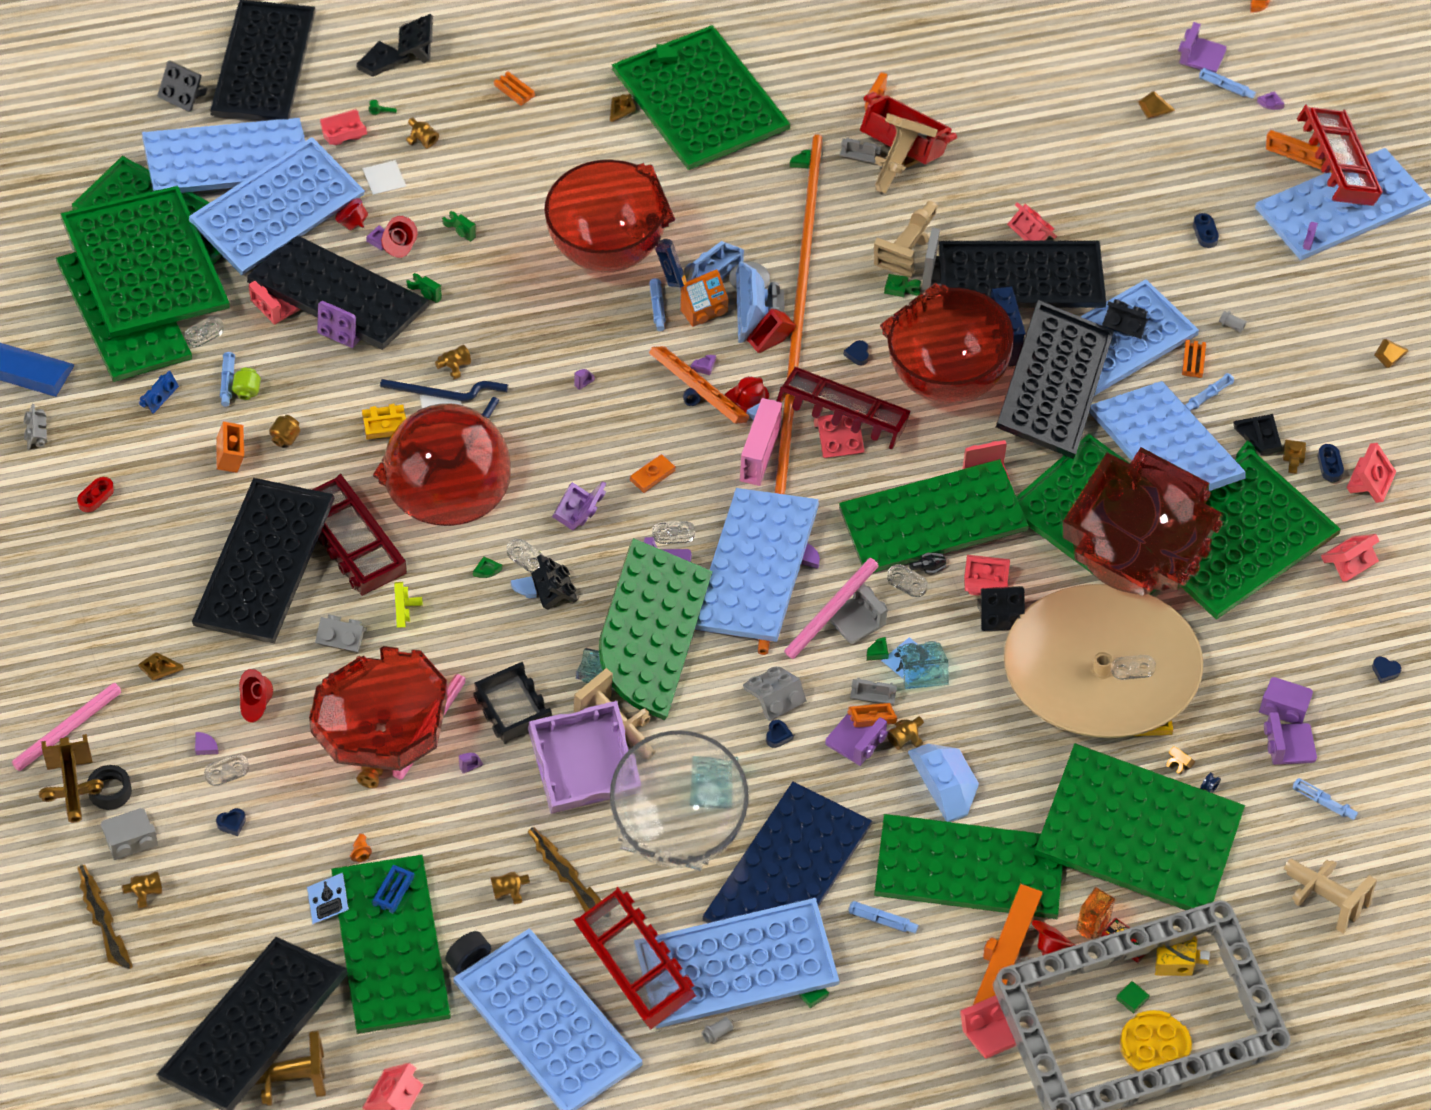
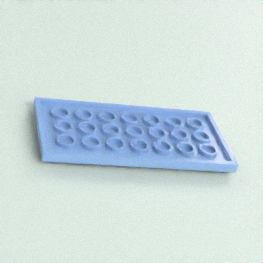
(217, 154)
(276, 205)
(1340, 221)
(1162, 334)
(1164, 425)
(756, 564)
(752, 959)
(548, 1022)

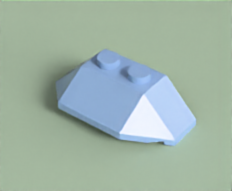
(720, 257)
(750, 300)
(946, 778)

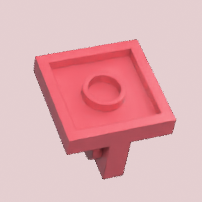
(1372, 474)
(1353, 555)
(394, 1089)

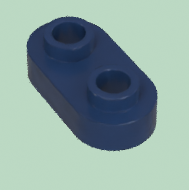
(1203, 227)
(1331, 467)

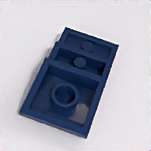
(670, 263)

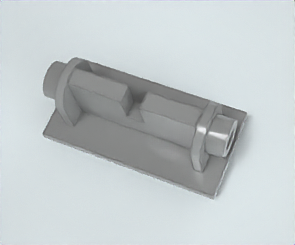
(854, 150)
(775, 297)
(35, 421)
(873, 692)

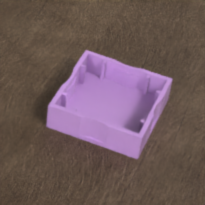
(578, 754)

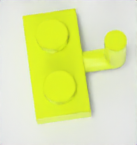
(401, 601)

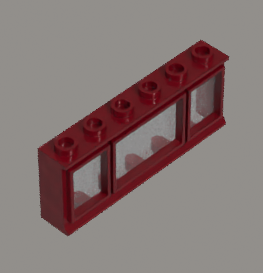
(845, 402)
(358, 540)

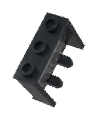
(510, 701)

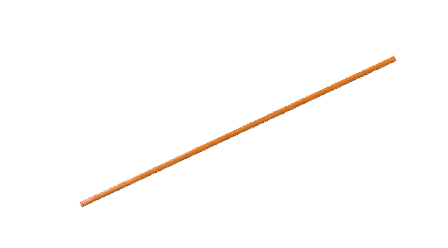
(788, 412)

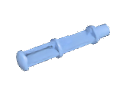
(1222, 81)
(657, 303)
(227, 378)
(1211, 391)
(1324, 799)
(882, 917)

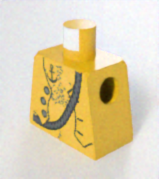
(1180, 958)

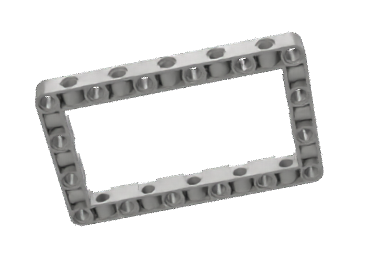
(1117, 946)

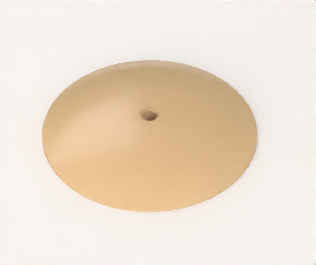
(1065, 654)

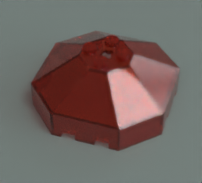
(393, 691)

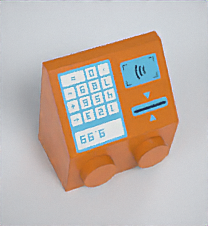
(704, 298)

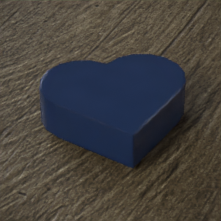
(857, 352)
(1385, 669)
(778, 734)
(232, 821)

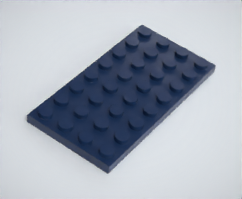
(792, 855)

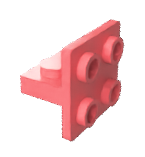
(1030, 225)

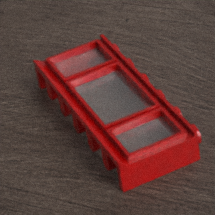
(1343, 155)
(636, 957)

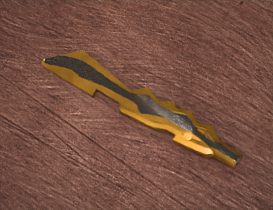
(565, 871)
(114, 945)

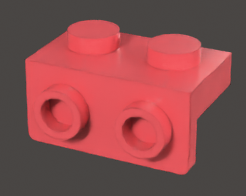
(342, 127)

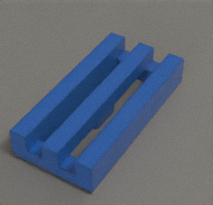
(386, 903)

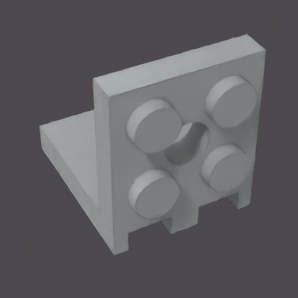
(931, 267)

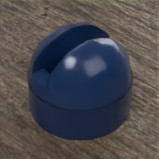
(694, 397)

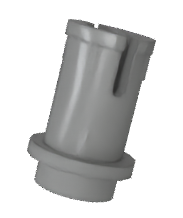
(1232, 321)
(713, 1032)

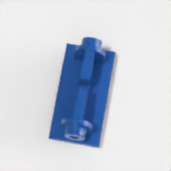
(160, 392)

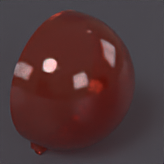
(607, 214)
(950, 344)
(446, 465)

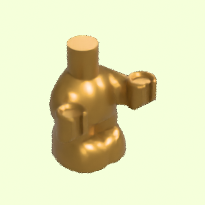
(423, 132)
(454, 359)
(905, 731)
(509, 884)
(142, 886)

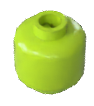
(246, 383)

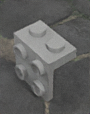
(860, 615)
(777, 691)
(129, 833)

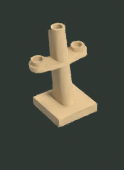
(905, 137)
(899, 255)
(597, 693)
(1347, 900)

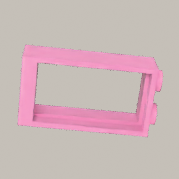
(760, 442)

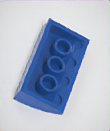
(33, 370)

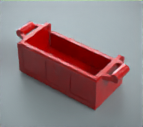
(922, 149)

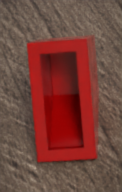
(771, 330)

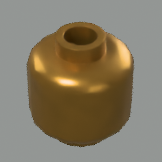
(284, 430)

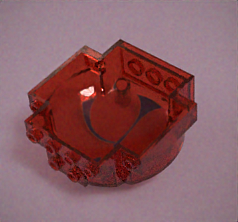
(1142, 524)

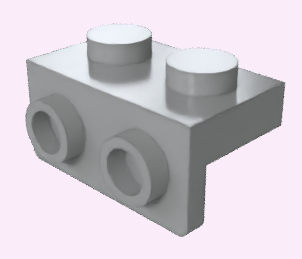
(340, 634)

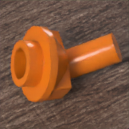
(361, 850)

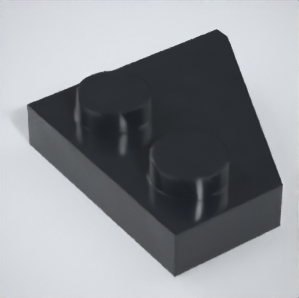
(379, 59)
(1261, 433)

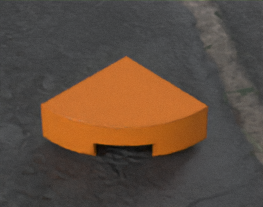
(1258, 5)
(989, 948)

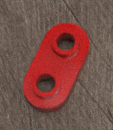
(93, 494)

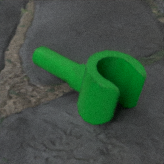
(375, 108)

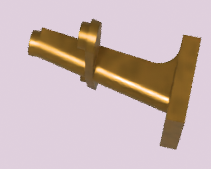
(66, 757)
(301, 1067)

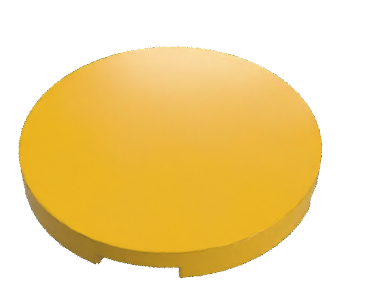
(1153, 1040)

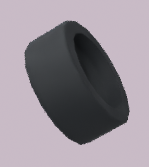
(118, 799)
(467, 951)

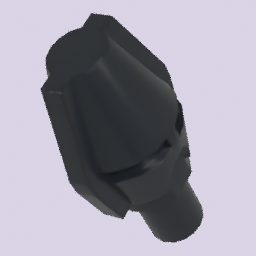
(929, 563)

